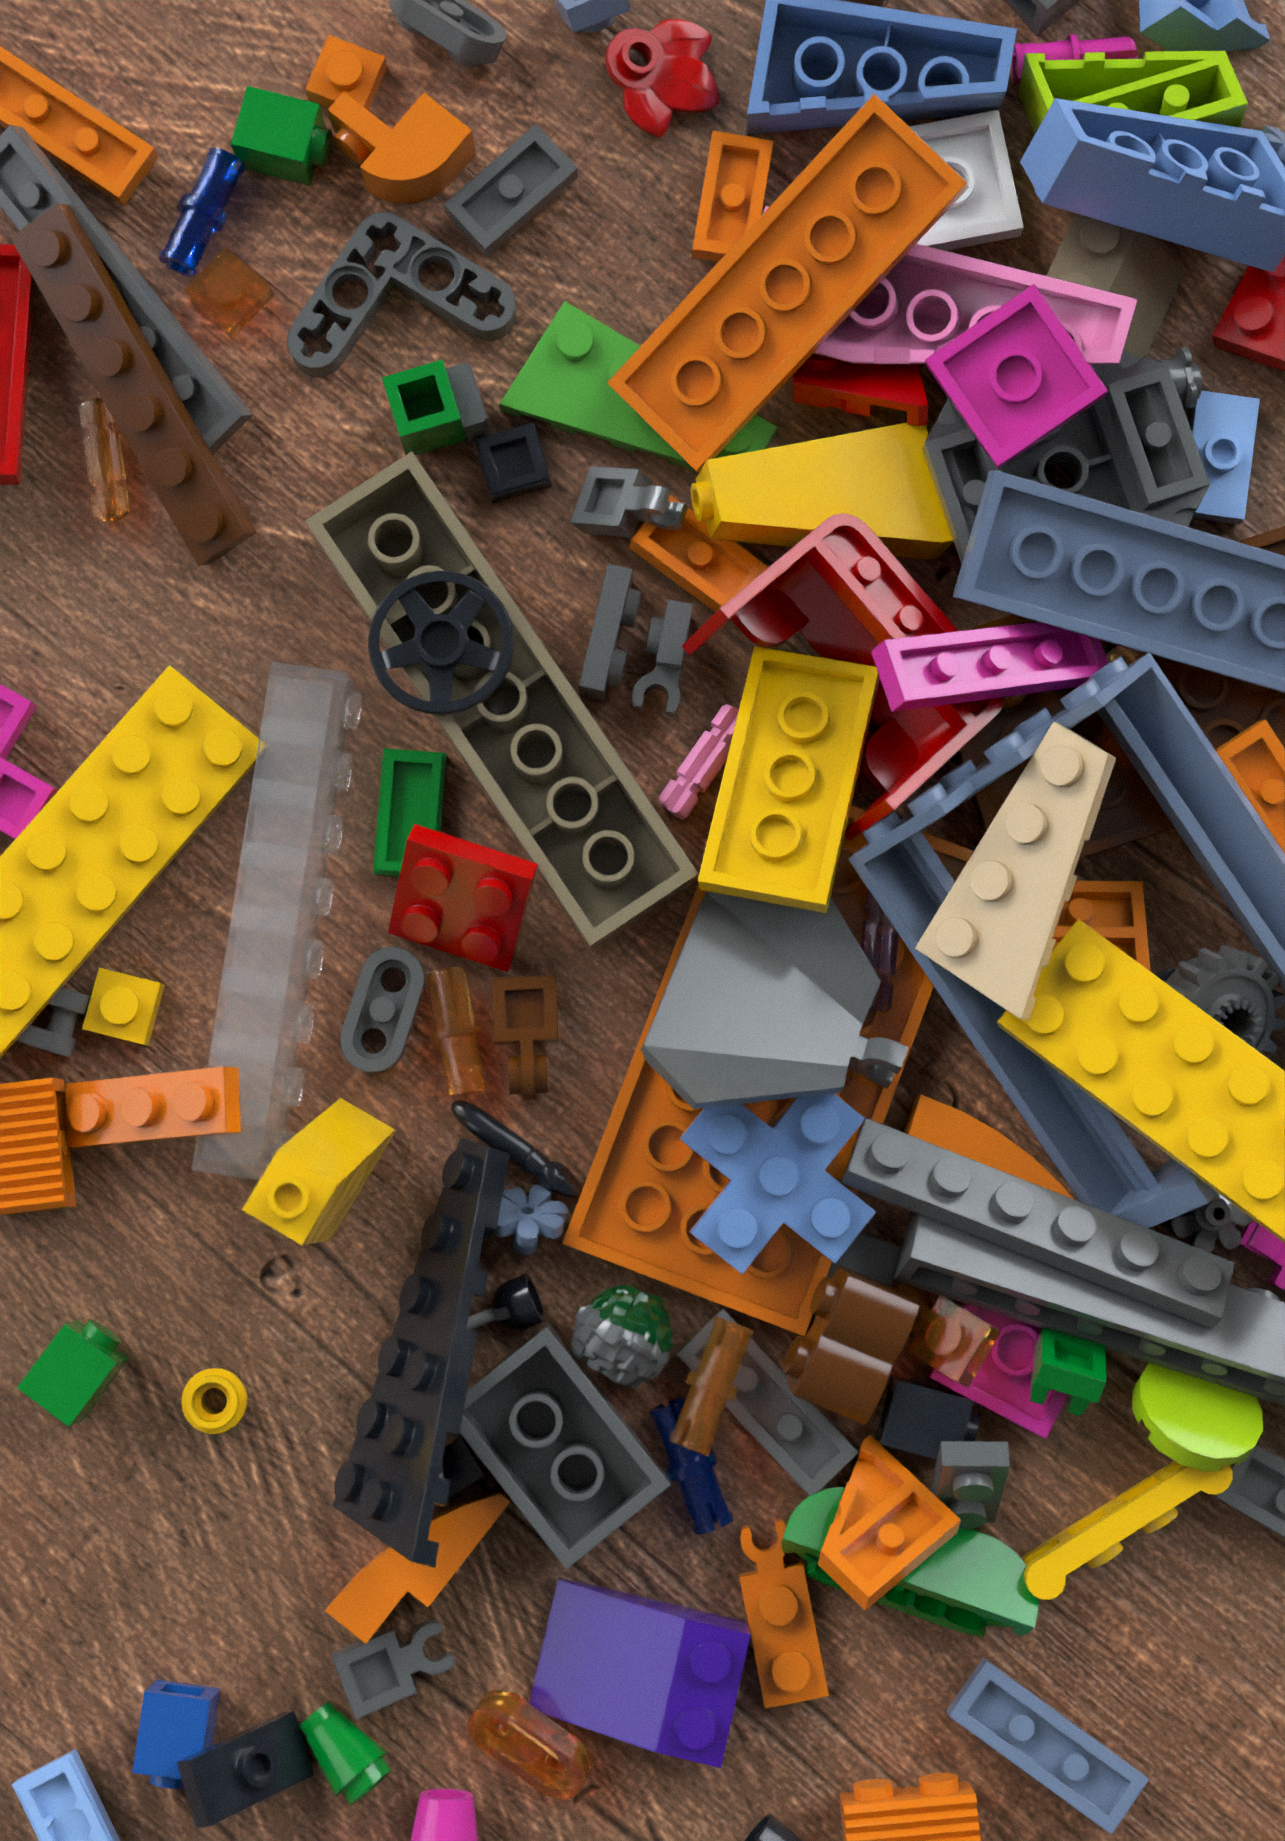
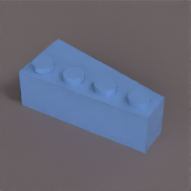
(832, 55)

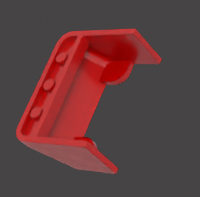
(845, 600)

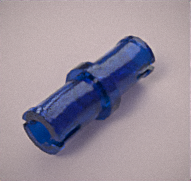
(202, 212)
(692, 1472)

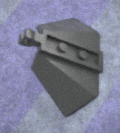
(767, 1007)

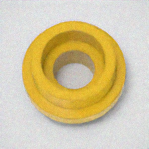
(194, 1404)

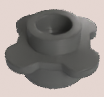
(1185, 376)

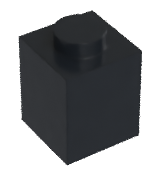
(922, 1416)

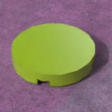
(1196, 1419)

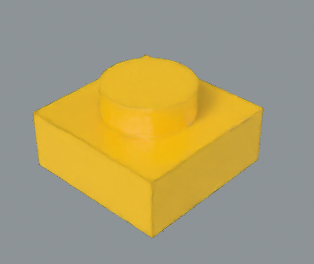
(123, 1006)

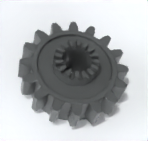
(1234, 991)

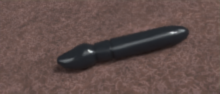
(550, 1173)

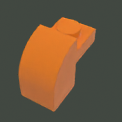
(410, 159)

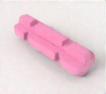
(700, 765)

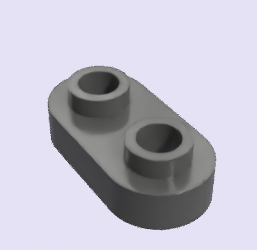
(456, 25)
(382, 1010)

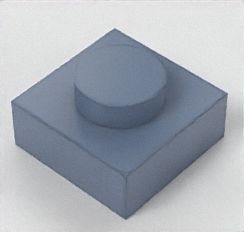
(590, 14)

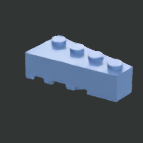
(1164, 178)

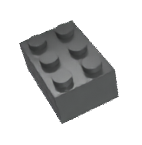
(559, 1446)

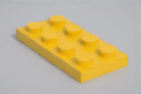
(789, 779)

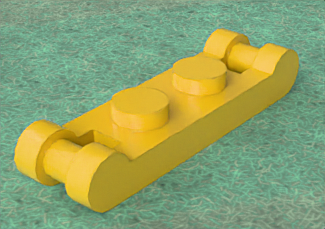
(1099, 1534)

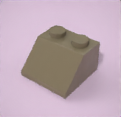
(1123, 264)

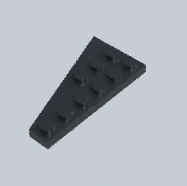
(425, 1365)

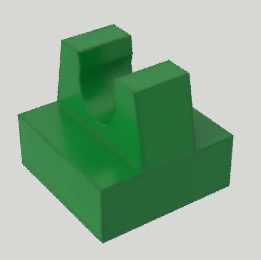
(1068, 1367)

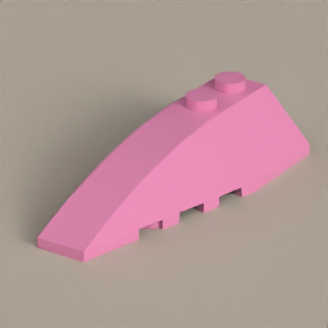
(943, 294)

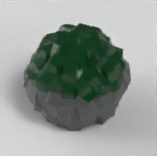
(623, 1335)

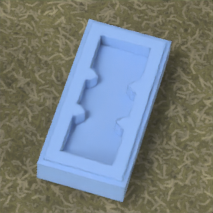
(1225, 440)
(64, 1802)

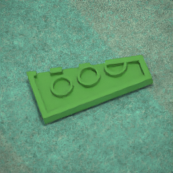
(569, 389)

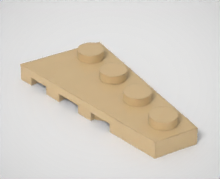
(1012, 890)

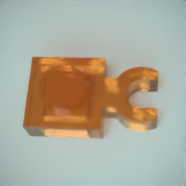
(949, 1337)

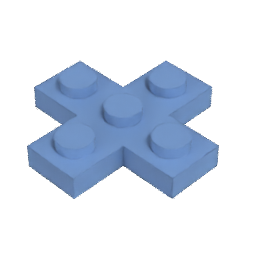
(777, 1178)

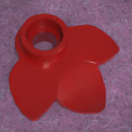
(672, 74)

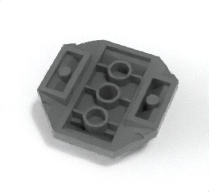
(1120, 451)

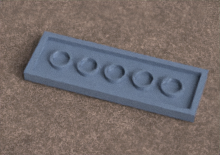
(1127, 579)

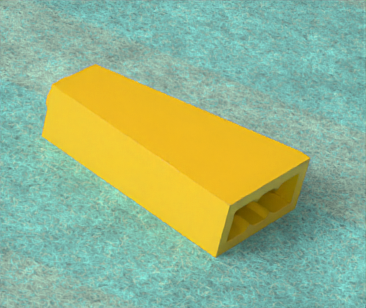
(795, 487)
(319, 1173)

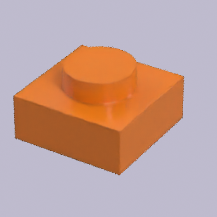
(346, 69)

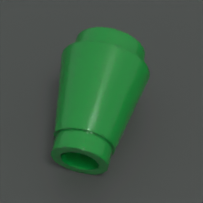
(345, 1753)

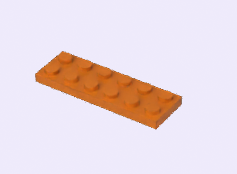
(788, 283)

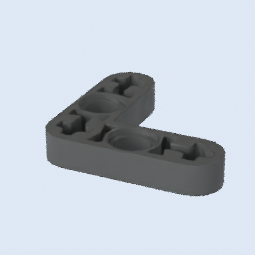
(399, 271)

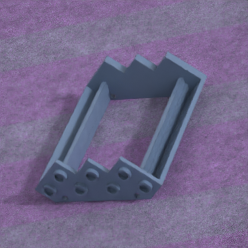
(1218, 830)

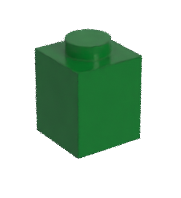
(281, 136)
(424, 408)
(74, 1370)

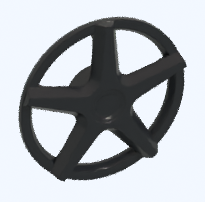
(441, 643)

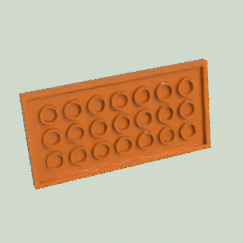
(654, 1188)

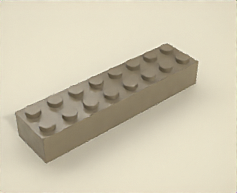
(533, 737)

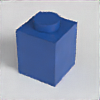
(173, 1725)

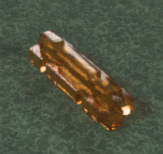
(103, 461)

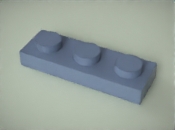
(1047, 1745)

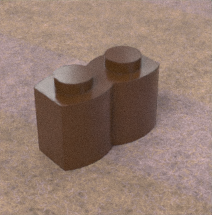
(851, 1343)

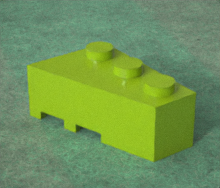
(1162, 83)

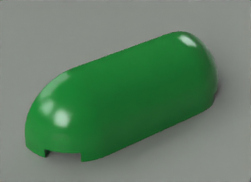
(960, 1586)

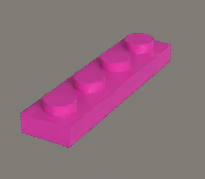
(984, 664)

